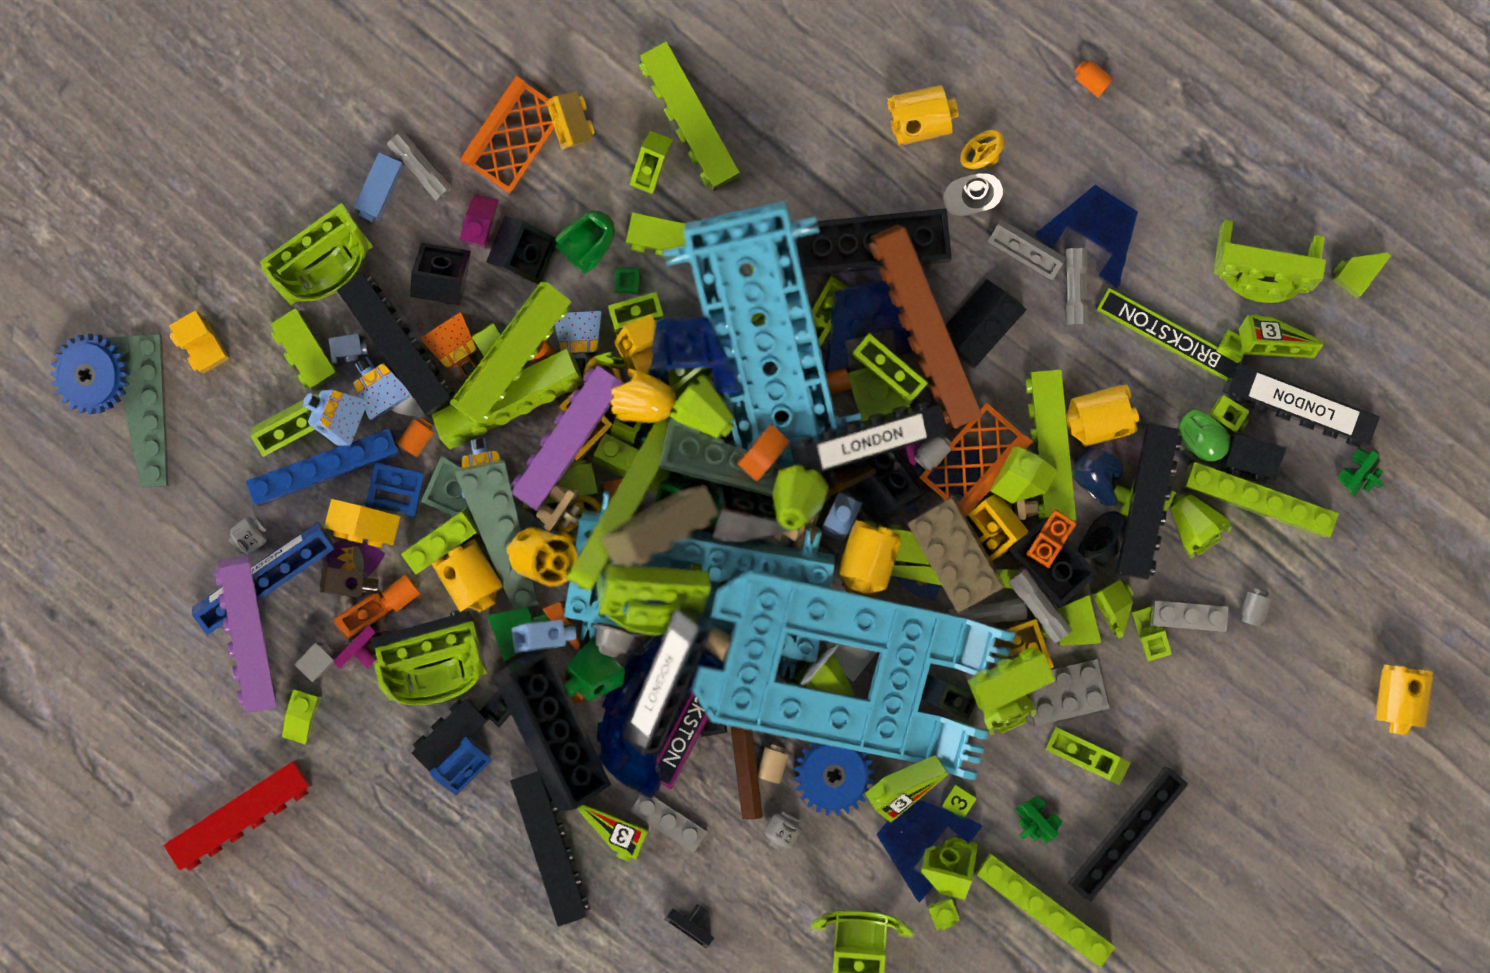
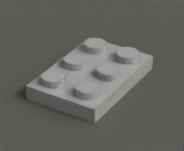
(1075, 692)

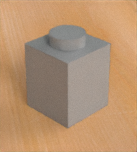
(316, 661)

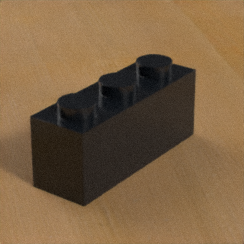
(448, 733)

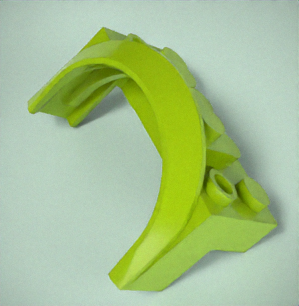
(1232, 259)
(288, 261)
(624, 584)
(435, 682)

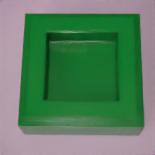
(627, 280)

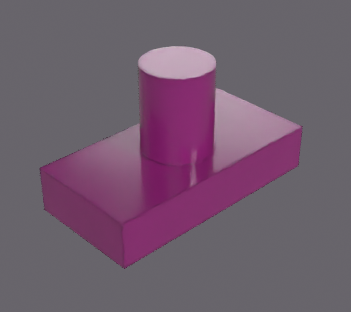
(358, 649)

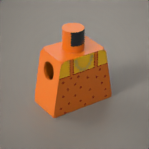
(453, 344)

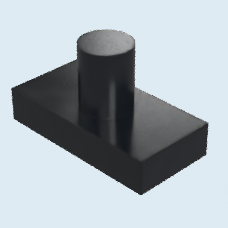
(691, 925)

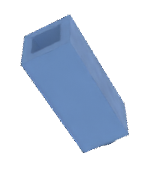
(378, 187)

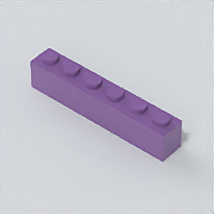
(566, 439)
(246, 634)

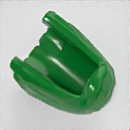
(586, 240)

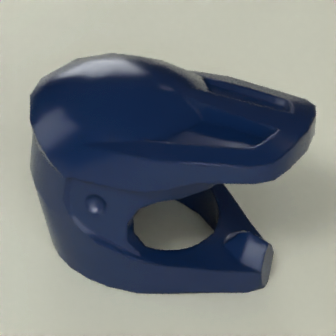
(1095, 472)

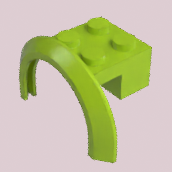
(628, 312)
(860, 939)

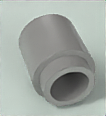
(932, 452)
(1256, 607)

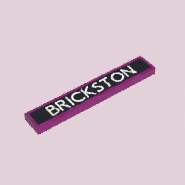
(681, 741)

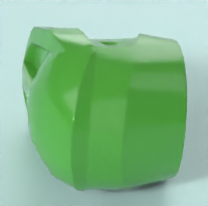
(1204, 436)

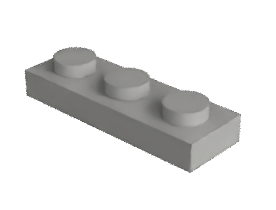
(1026, 249)
(1189, 616)
(669, 822)

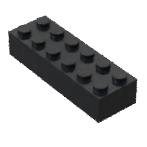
(844, 242)
(395, 345)
(552, 730)

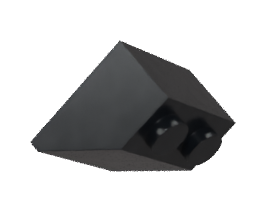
(522, 250)
(440, 274)
(1253, 458)

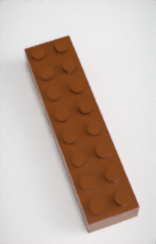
(923, 321)

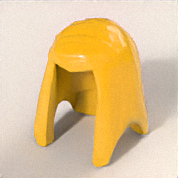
(643, 399)

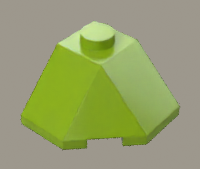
(1023, 476)
(1115, 605)
(950, 866)

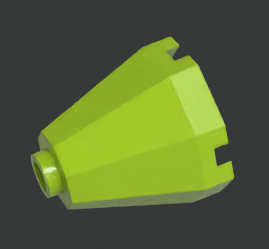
(704, 409)
(798, 496)
(1197, 524)
(828, 677)
(1009, 715)

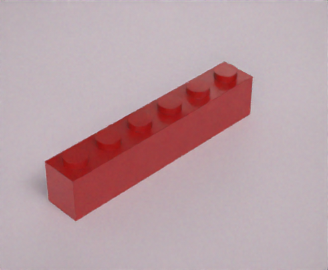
(237, 816)

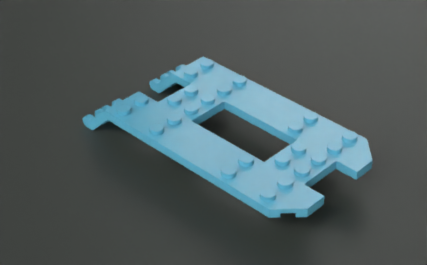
(884, 723)

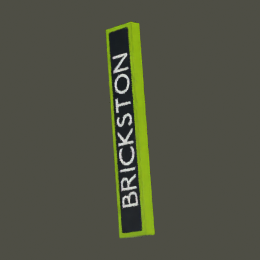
(1165, 333)

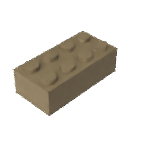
(659, 526)
(956, 554)

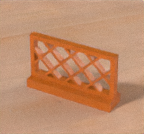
(490, 129)
(984, 484)

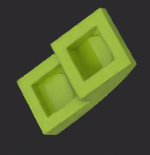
(1152, 638)

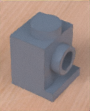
(347, 348)

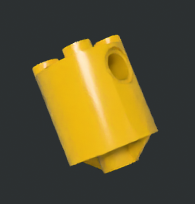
(922, 114)
(1102, 416)
(542, 556)
(869, 558)
(468, 577)
(1404, 698)

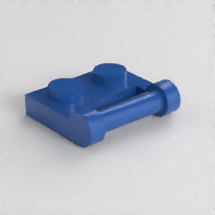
(395, 481)
(459, 771)

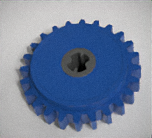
(74, 376)
(841, 792)

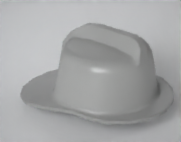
(972, 194)
(613, 641)

